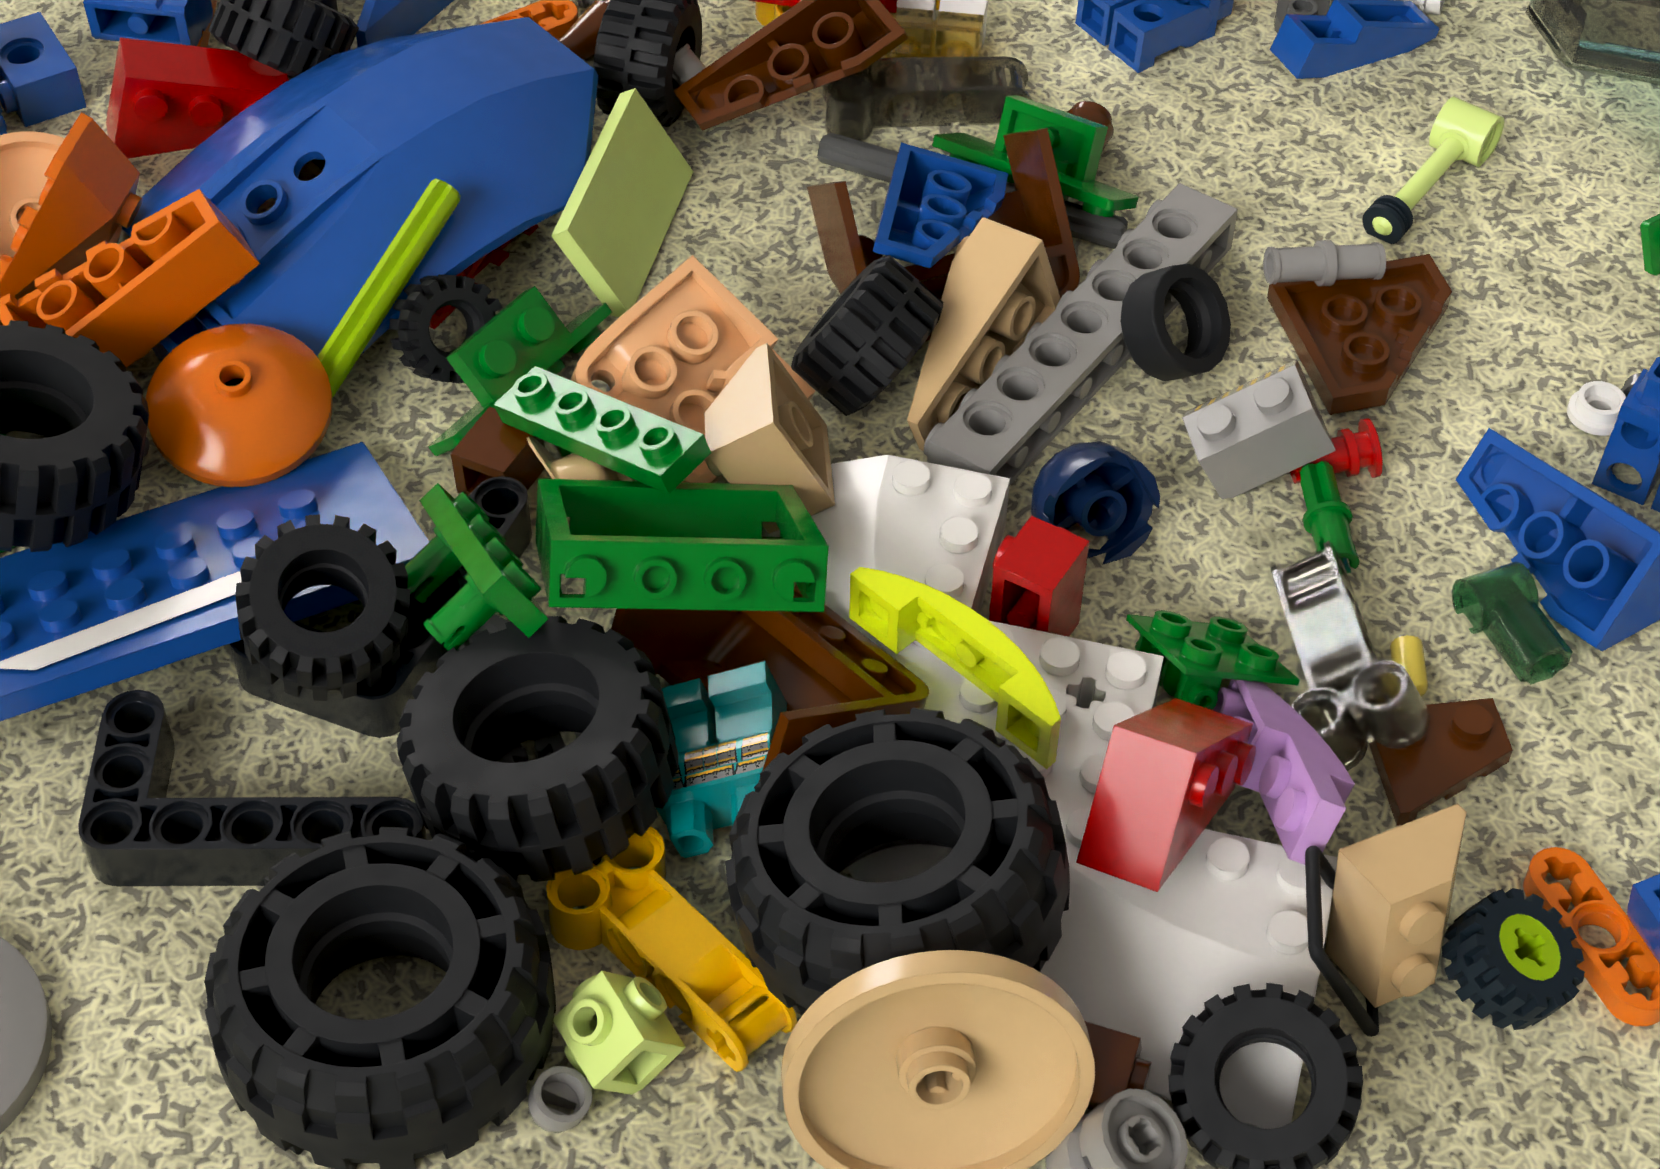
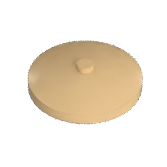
(938, 1066)

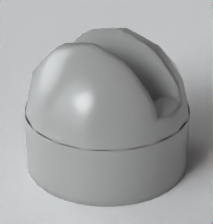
(562, 1088)

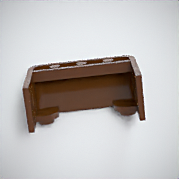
(1032, 208)
(815, 657)

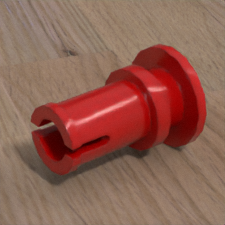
(1353, 452)

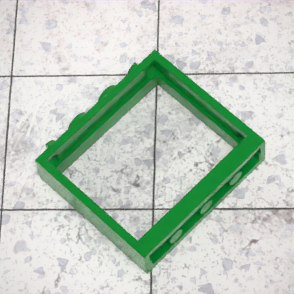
(680, 547)

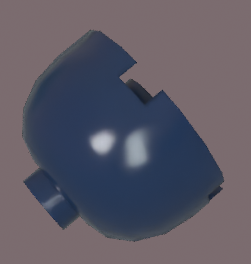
(1100, 491)

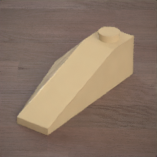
(991, 301)

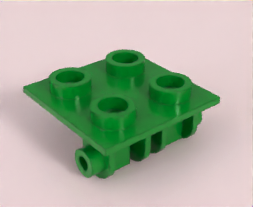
(1205, 653)

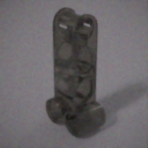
(922, 93)
(1349, 691)

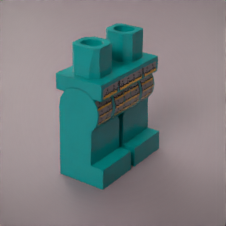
(720, 750)

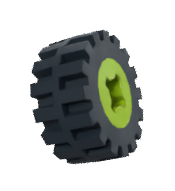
(1513, 959)

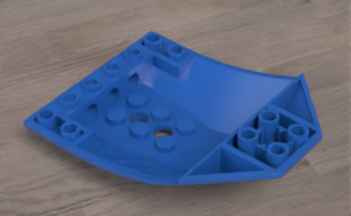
(476, 105)

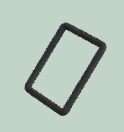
(1316, 866)

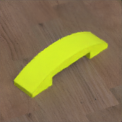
(905, 611)

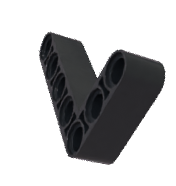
(379, 708)
(154, 840)

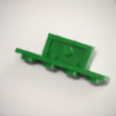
(1075, 147)
(508, 347)

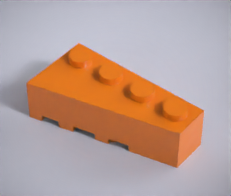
(145, 286)

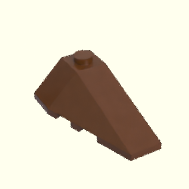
(790, 56)

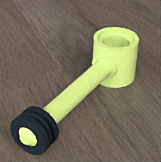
(1457, 134)

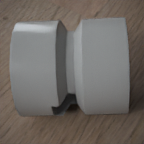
(1124, 1133)

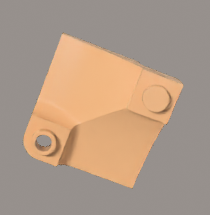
(678, 350)

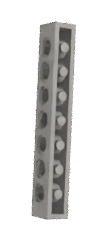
(1079, 344)

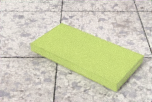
(623, 203)

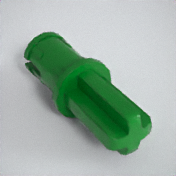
(1326, 514)

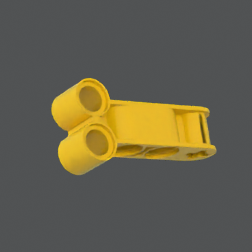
(669, 946)

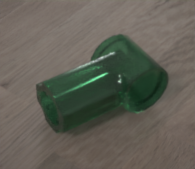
(1507, 610)

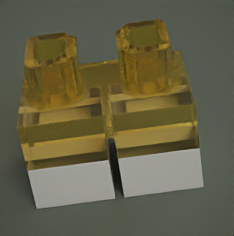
(955, 33)

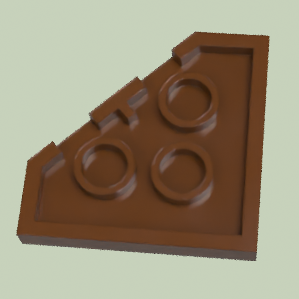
(1362, 331)

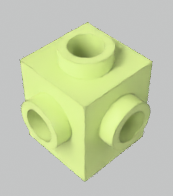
(618, 1032)

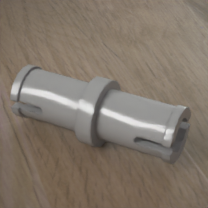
(1324, 263)

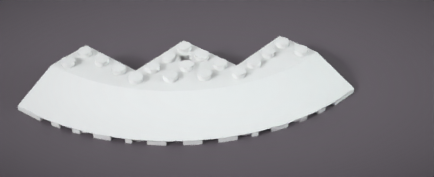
(1124, 952)

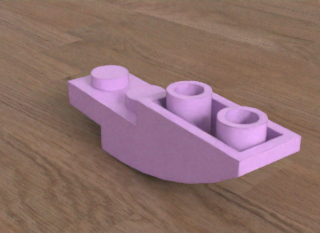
(1291, 769)

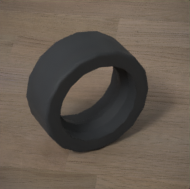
(1146, 329)

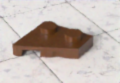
(1459, 745)

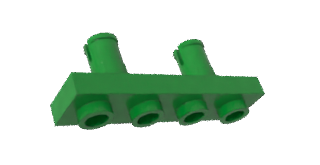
(602, 429)
(493, 572)

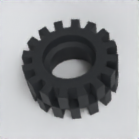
(418, 311)

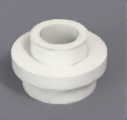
(1596, 407)

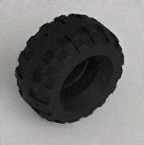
(883, 788)
(396, 1081)

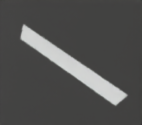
(124, 625)

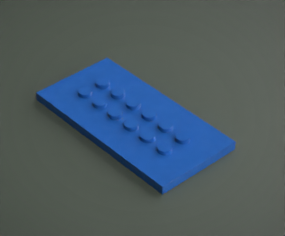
(168, 554)

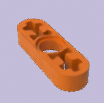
(1598, 907)

